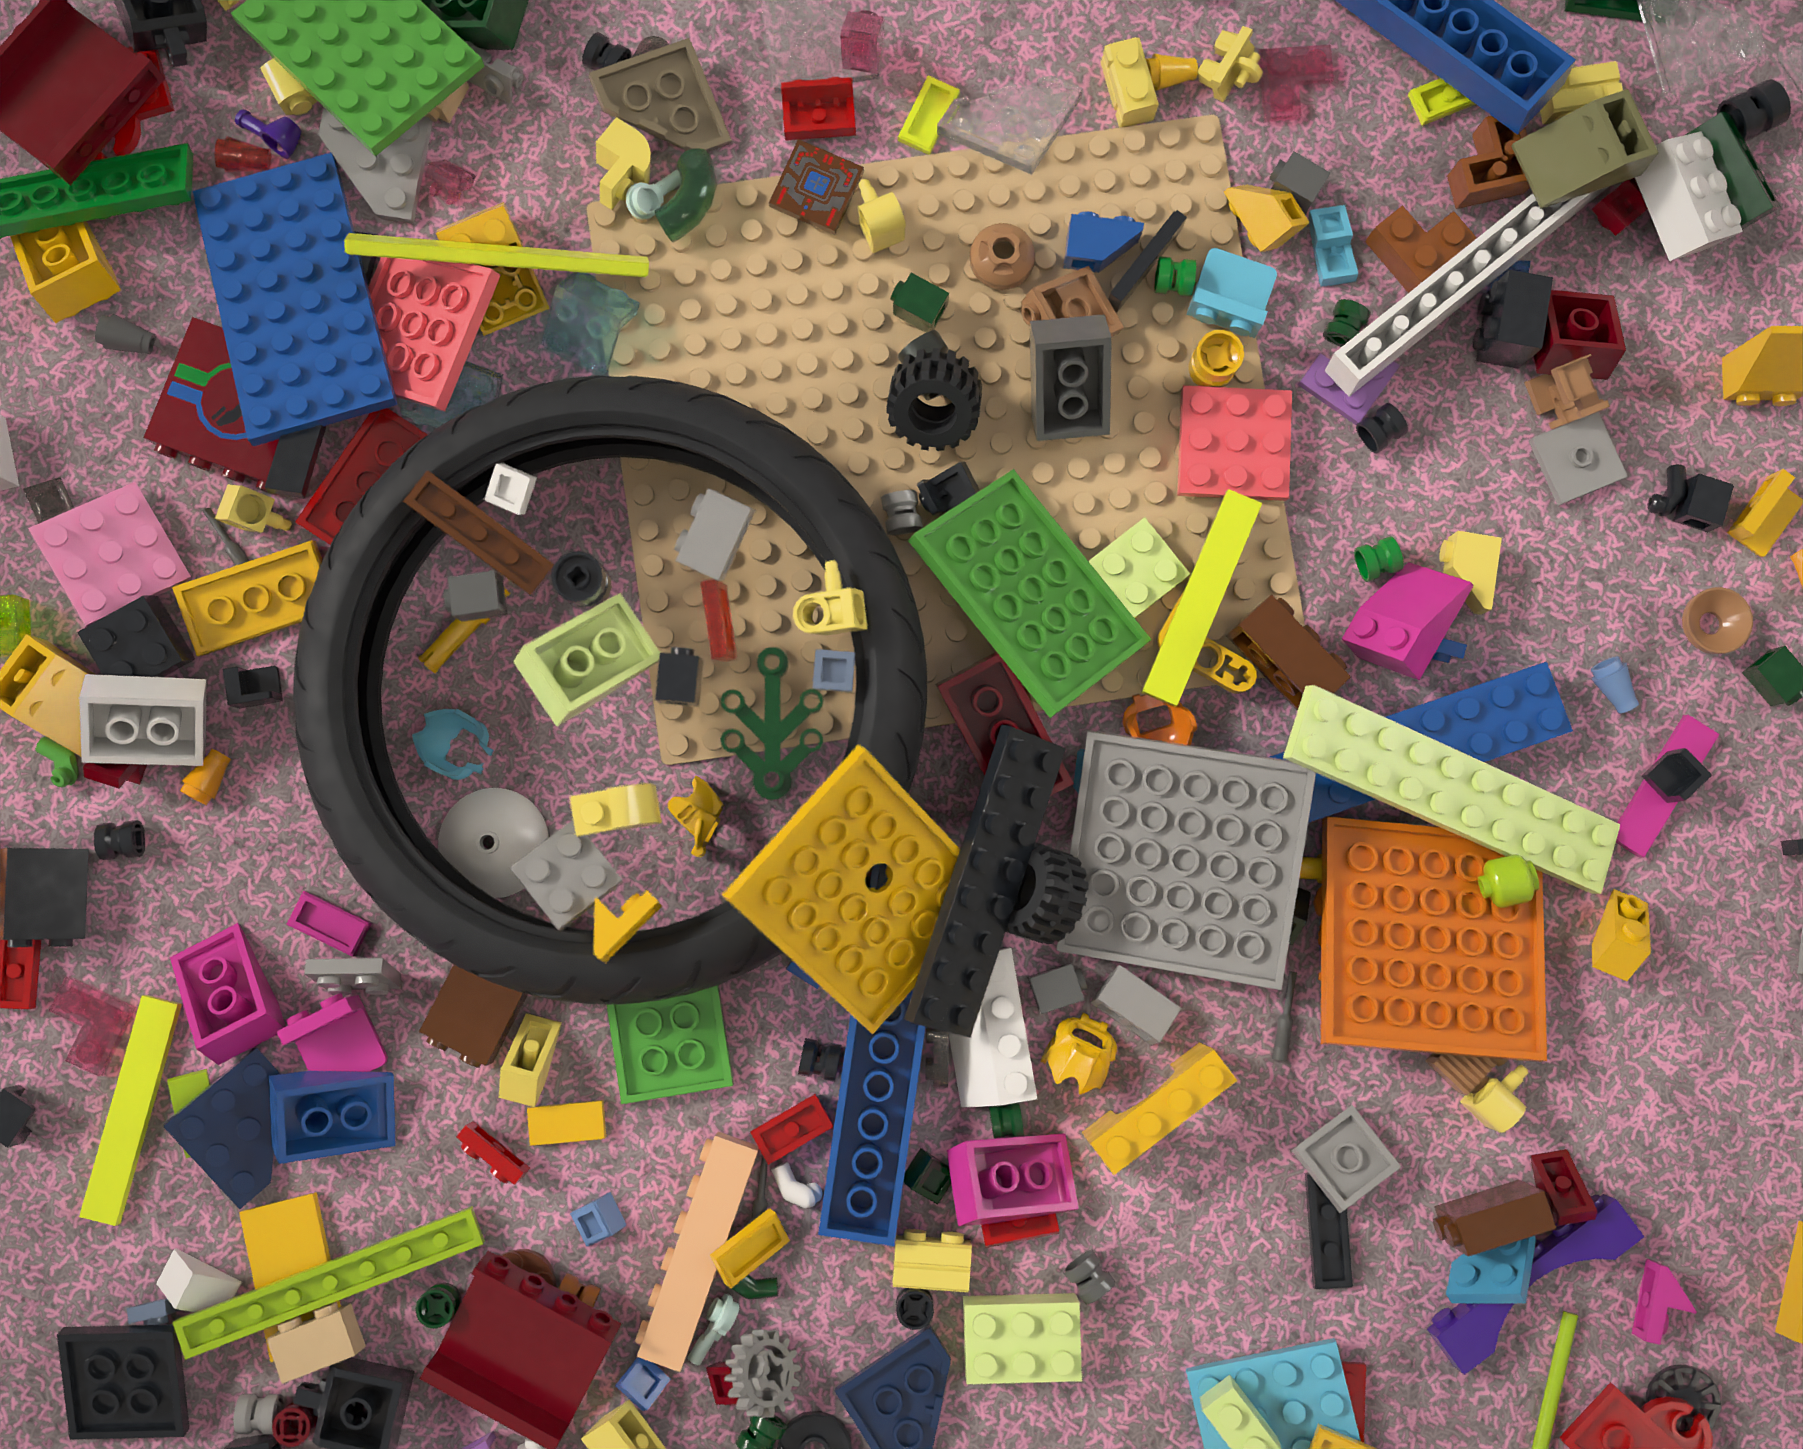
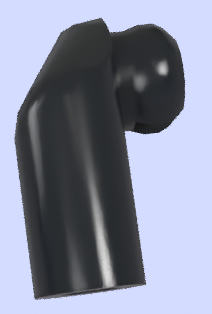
(1674, 493)

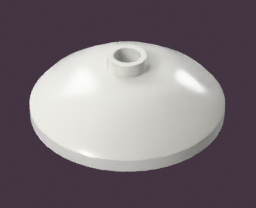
(512, 823)

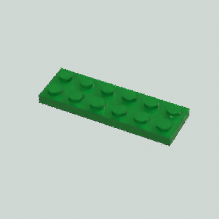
(101, 191)

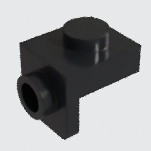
(947, 489)

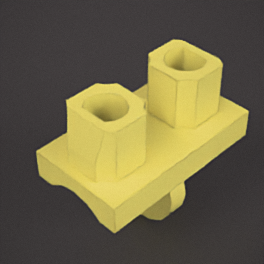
(1236, 67)

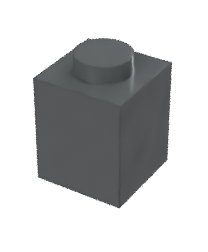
(1300, 178)
(475, 596)
(1057, 987)

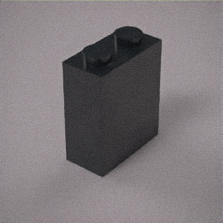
(43, 895)

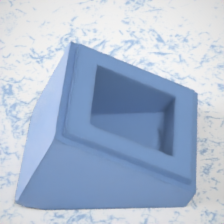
(598, 1219)

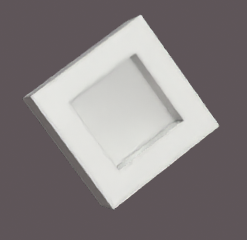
(510, 488)

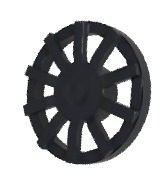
(1687, 1393)

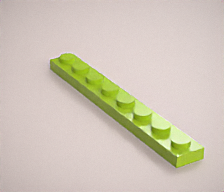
(328, 1282)

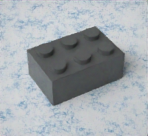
(1070, 377)

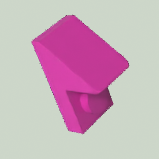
(1657, 1293)

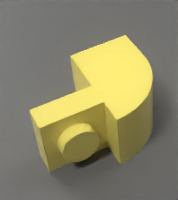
(626, 158)
(615, 809)

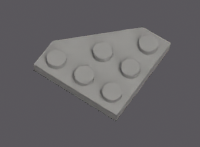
(391, 178)

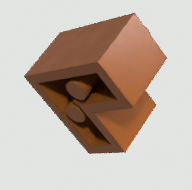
(1493, 171)
(1411, 251)

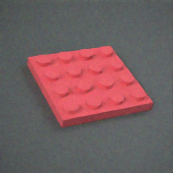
(429, 322)

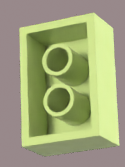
(1022, 1338)

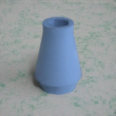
(1615, 683)

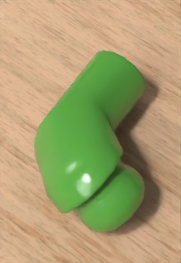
(64, 760)

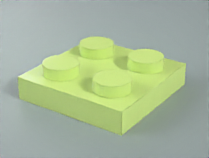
(1139, 567)

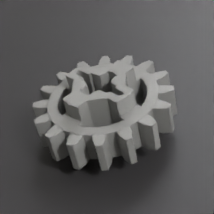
(762, 1373)

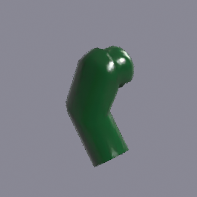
(757, 1288)

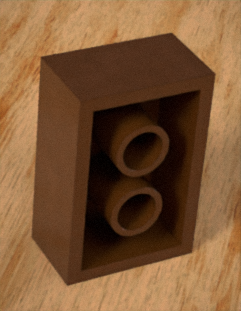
(1287, 651)

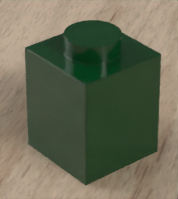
(919, 302)
(1777, 677)

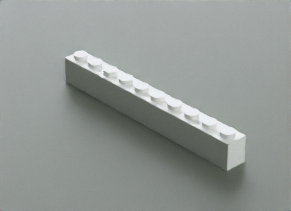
(1448, 290)

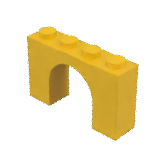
(1195, 1082)

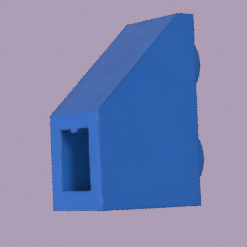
(1099, 240)

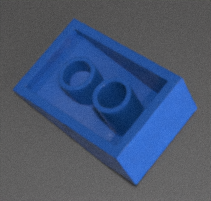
(330, 1113)

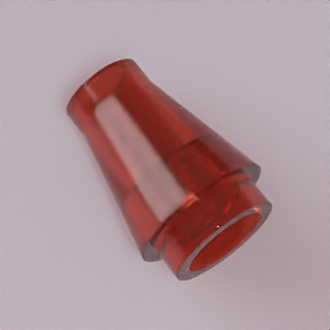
(240, 156)

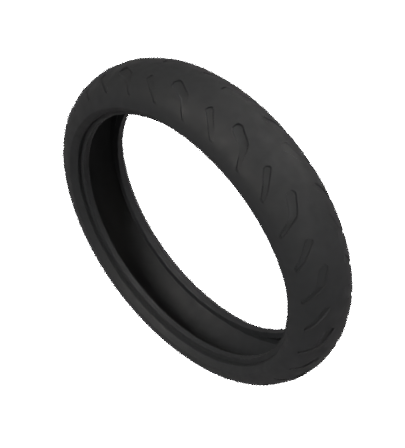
(386, 544)

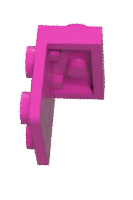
(336, 1037)

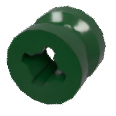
(1006, 1120)

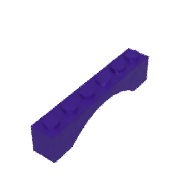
(1472, 1329)

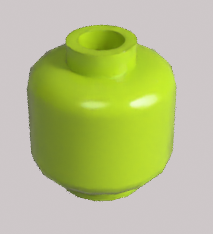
(1508, 880)

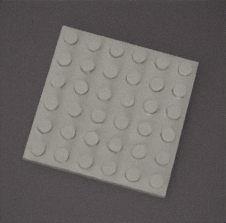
(1189, 857)

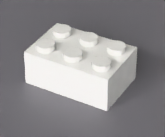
(1688, 197)
(143, 720)

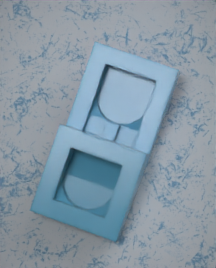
(1331, 245)

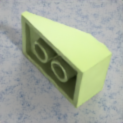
(586, 658)

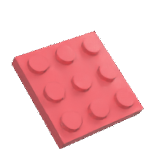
(1234, 442)

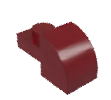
(1621, 207)

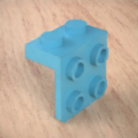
(1232, 293)

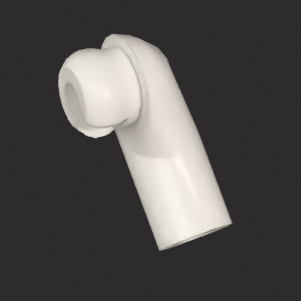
(794, 1191)

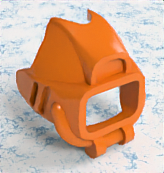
(1178, 731)

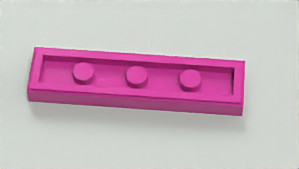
(1647, 809)

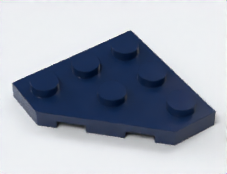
(230, 1128)
(900, 1394)

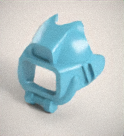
(435, 739)

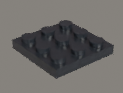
(123, 1382)

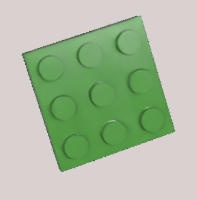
(670, 1046)

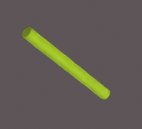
(1555, 1380)

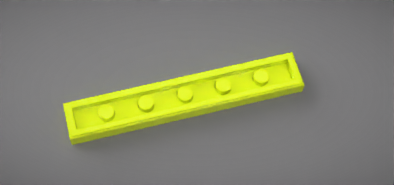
(1201, 598)
(130, 1110)

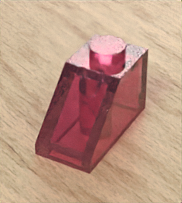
(862, 41)

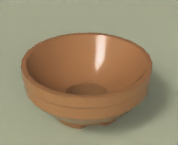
(998, 272)
(1733, 617)

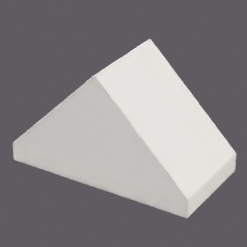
(194, 1284)

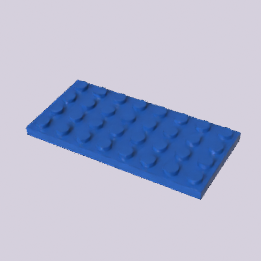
(293, 299)

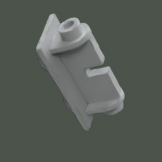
(496, 78)

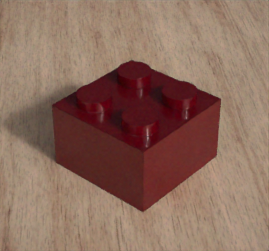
(1579, 327)

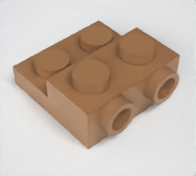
(1068, 297)

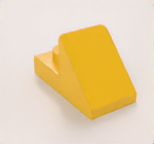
(614, 932)

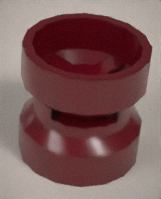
(301, 1418)

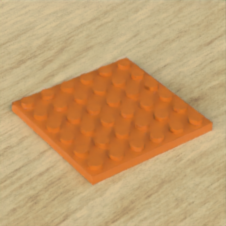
(1420, 952)

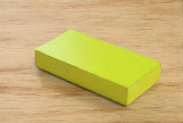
(930, 106)

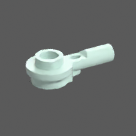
(645, 198)
(722, 1316)

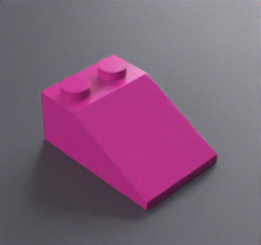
(1407, 619)
(226, 995)
(1011, 1178)

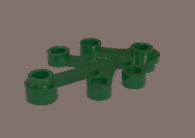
(772, 730)

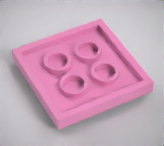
(109, 553)

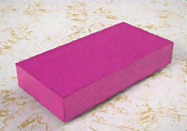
(329, 923)

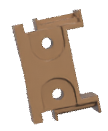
(1567, 392)

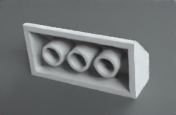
(996, 1060)

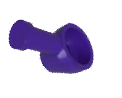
(281, 132)

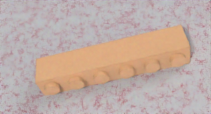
(689, 1266)

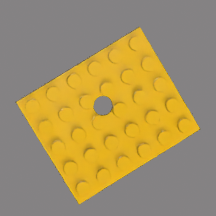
(813, 894)

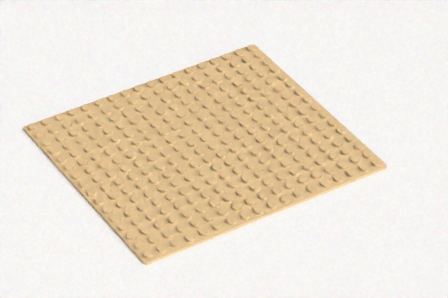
(812, 341)

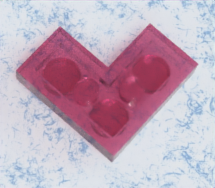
(1287, 70)
(102, 1023)

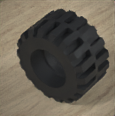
(934, 424)
(1049, 896)

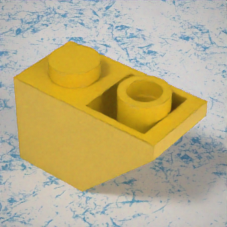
(1267, 214)
(1622, 936)

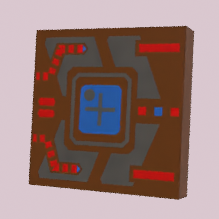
(816, 187)

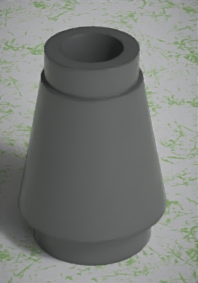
(123, 335)

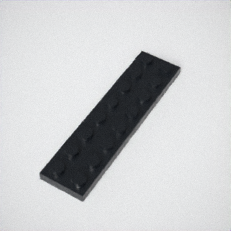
(985, 882)

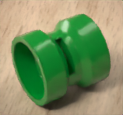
(1183, 276)
(1382, 557)

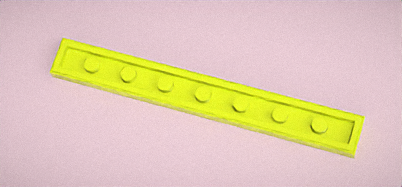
(496, 255)

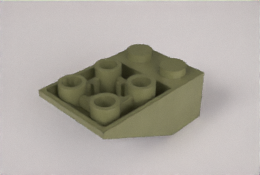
(1586, 150)

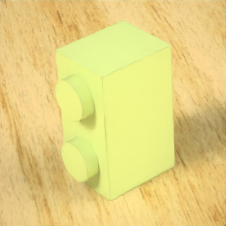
(1237, 1417)

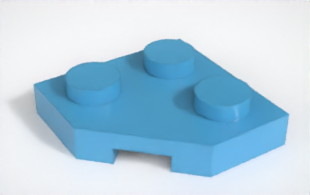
(1493, 1275)

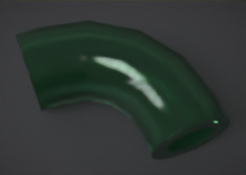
(693, 197)

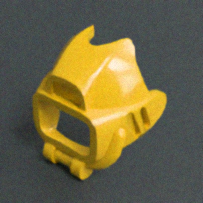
(698, 813)
(1076, 1058)

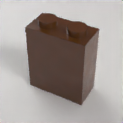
(472, 1017)
(1493, 1217)

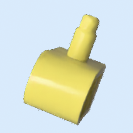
(880, 218)
(249, 510)
(842, 607)
(1496, 1104)

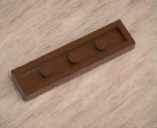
(479, 533)

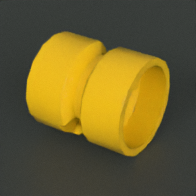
(1216, 359)

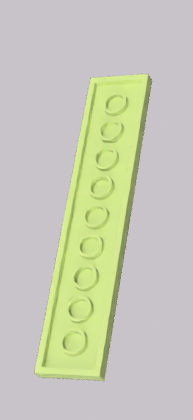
(1450, 789)

